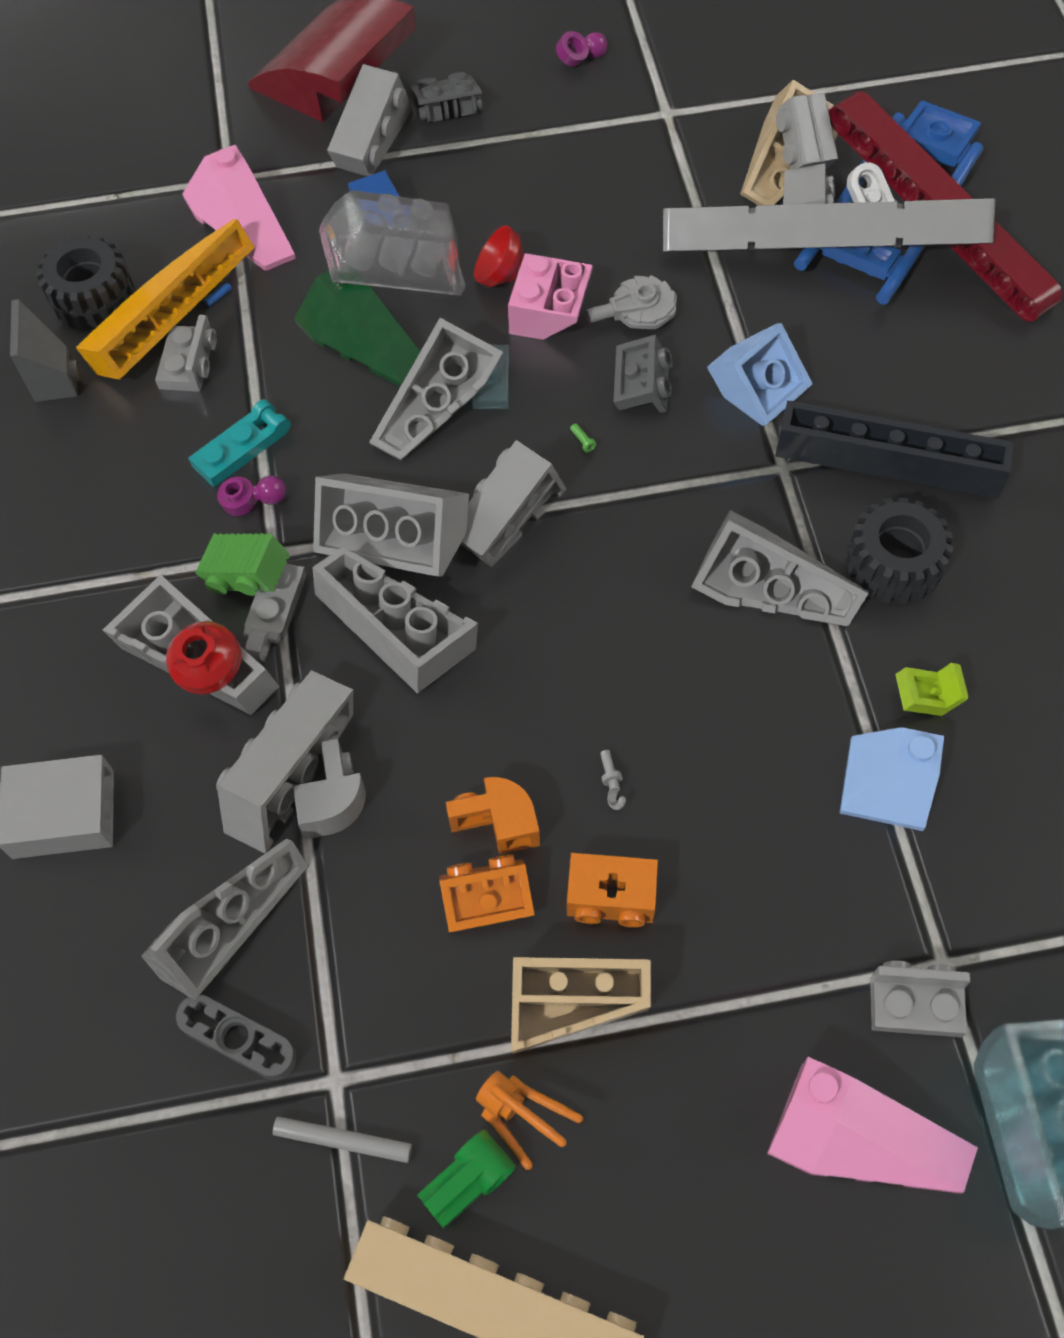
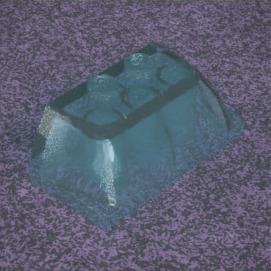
(1023, 1101)

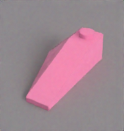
(226, 191)
(858, 1133)

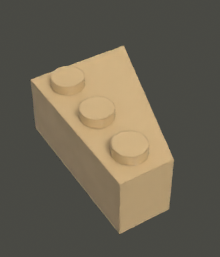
(574, 995)

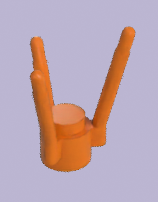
(503, 1099)

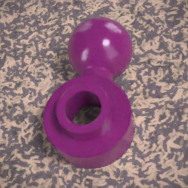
(574, 48)
(269, 490)

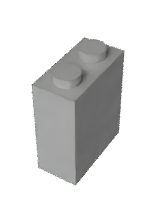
(56, 806)

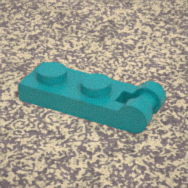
(240, 443)

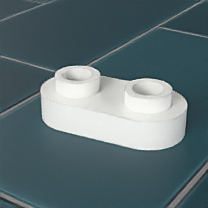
(877, 187)

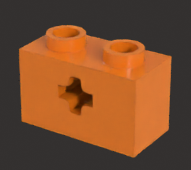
(634, 884)

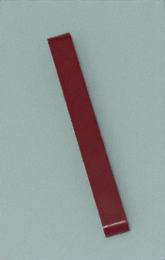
(918, 177)

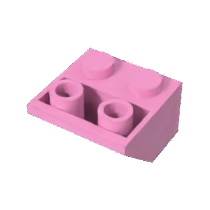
(547, 296)

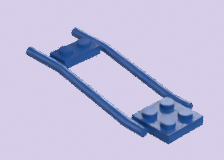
(948, 141)

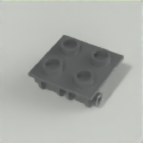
(458, 85)

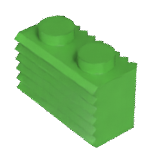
(242, 563)

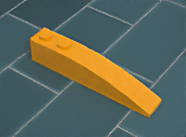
(163, 302)

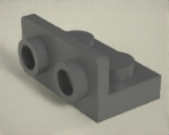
(642, 374)

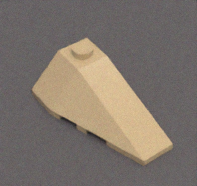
(767, 168)

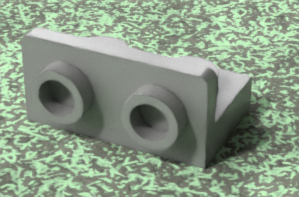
(186, 356)
(919, 999)

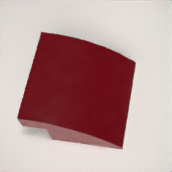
(326, 56)

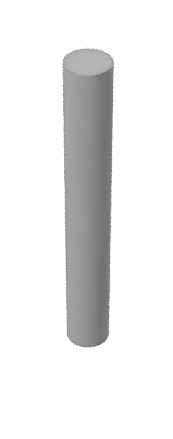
(342, 1139)

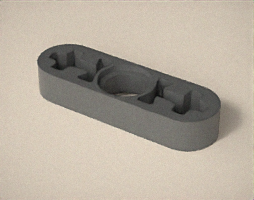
(215, 1010)

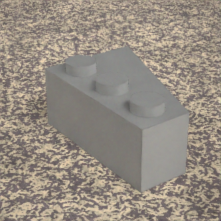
(369, 121)

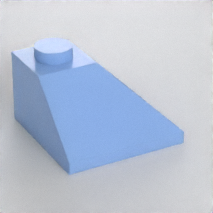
(761, 374)
(892, 776)

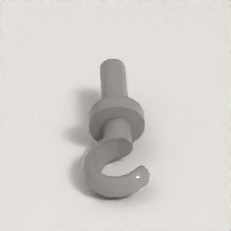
(612, 779)

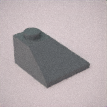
(41, 357)

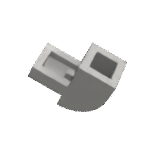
(331, 803)

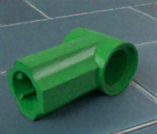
(476, 1171)

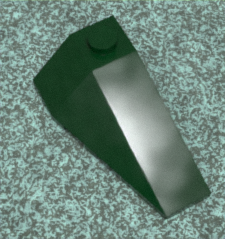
(357, 326)

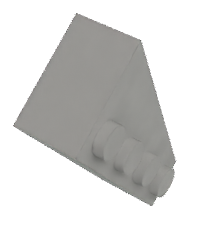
(158, 616)
(397, 623)
(284, 754)

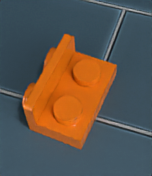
(486, 893)

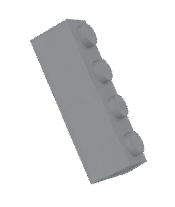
(389, 522)

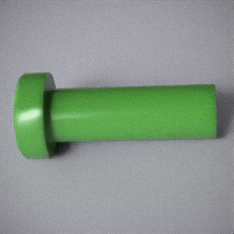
(588, 444)

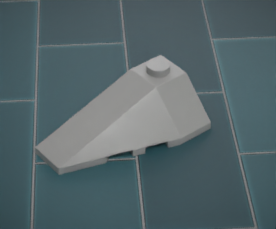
(768, 573)

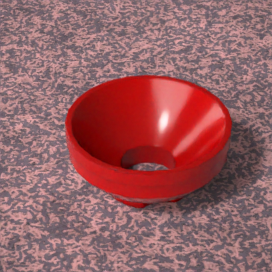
(499, 258)
(211, 670)

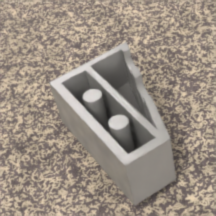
(507, 500)

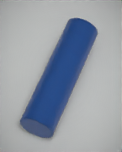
(218, 294)

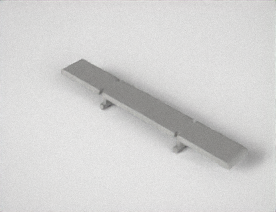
(829, 225)

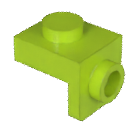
(932, 691)

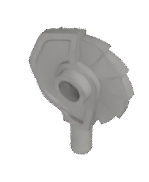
(638, 304)

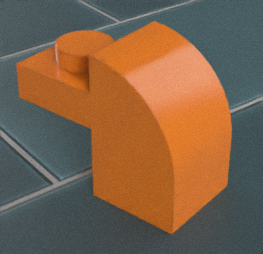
(504, 807)

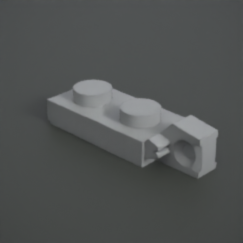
(273, 612)

